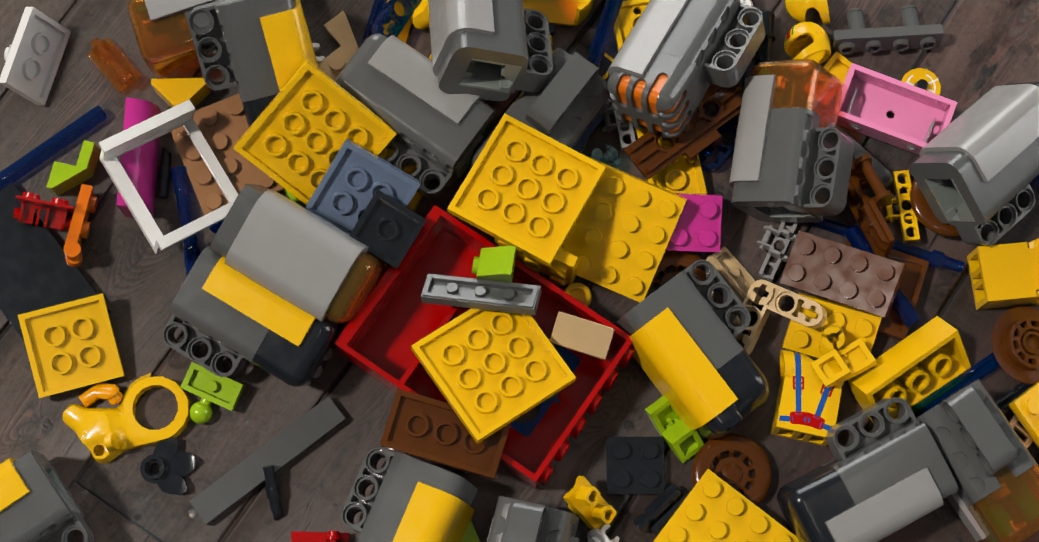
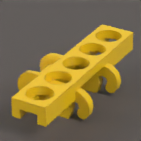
(898, 199)

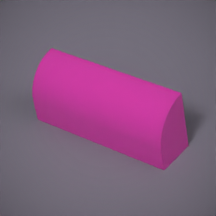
(141, 162)

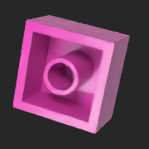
(699, 224)

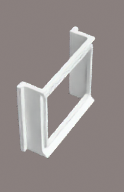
(143, 133)

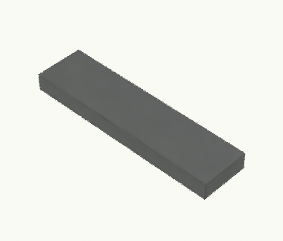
(481, 294)

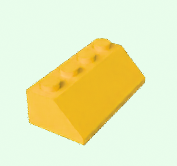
(913, 367)

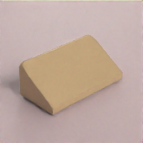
(732, 272)
(582, 335)

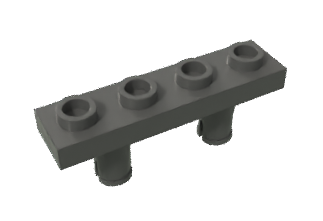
(898, 38)

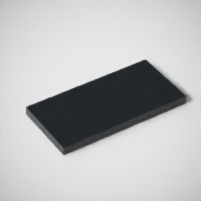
(33, 265)

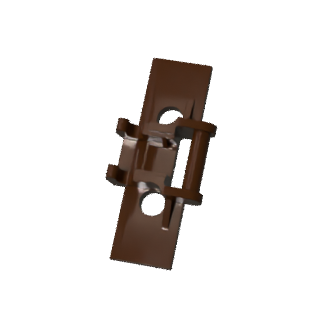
(698, 134)
(869, 211)

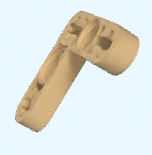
(773, 304)

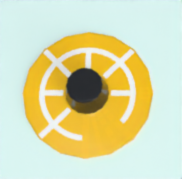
(923, 79)

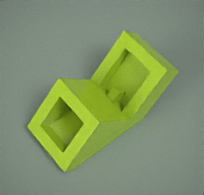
(66, 176)
(675, 433)

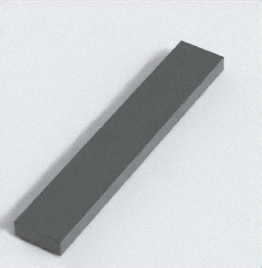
(277, 452)

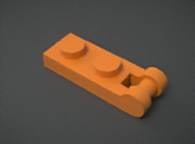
(79, 225)

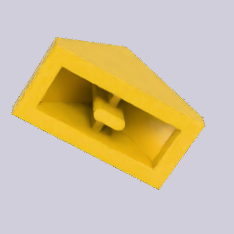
(178, 90)

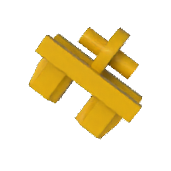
(589, 504)

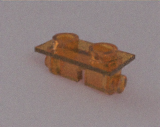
(113, 64)

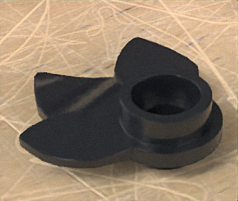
(173, 467)

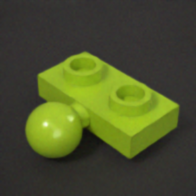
(211, 389)

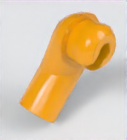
(101, 391)

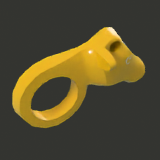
(116, 430)

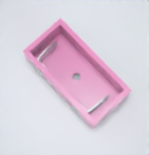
(916, 112)

